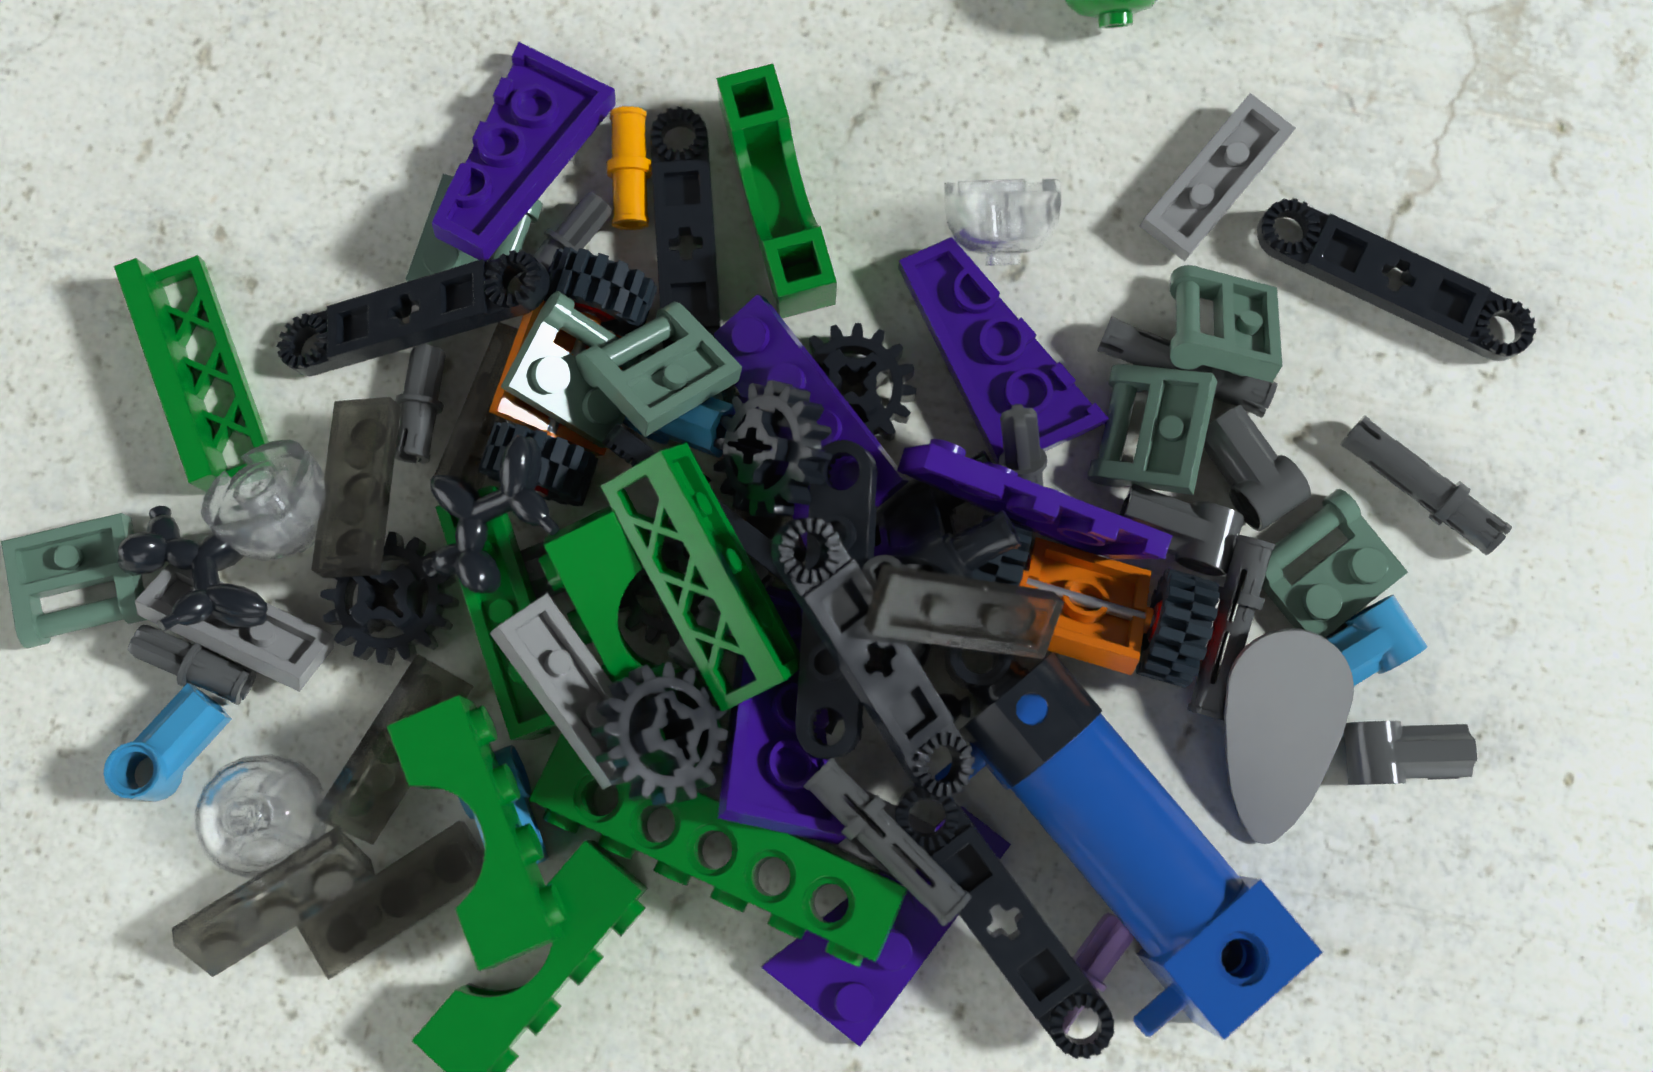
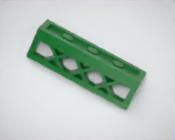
(173, 370)
(722, 565)
(520, 708)

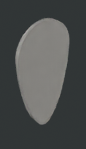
(1283, 726)

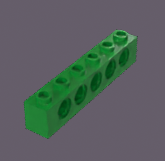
(874, 900)

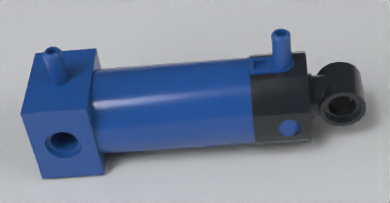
(1132, 846)

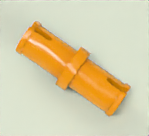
(629, 168)

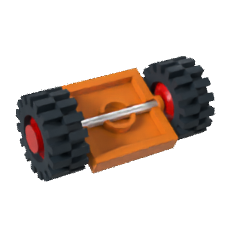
(616, 301)
(1107, 608)

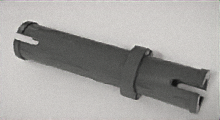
(1151, 350)
(1434, 492)
(1249, 556)
(943, 897)

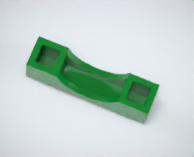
(775, 191)
(595, 567)
(510, 904)
(482, 1024)

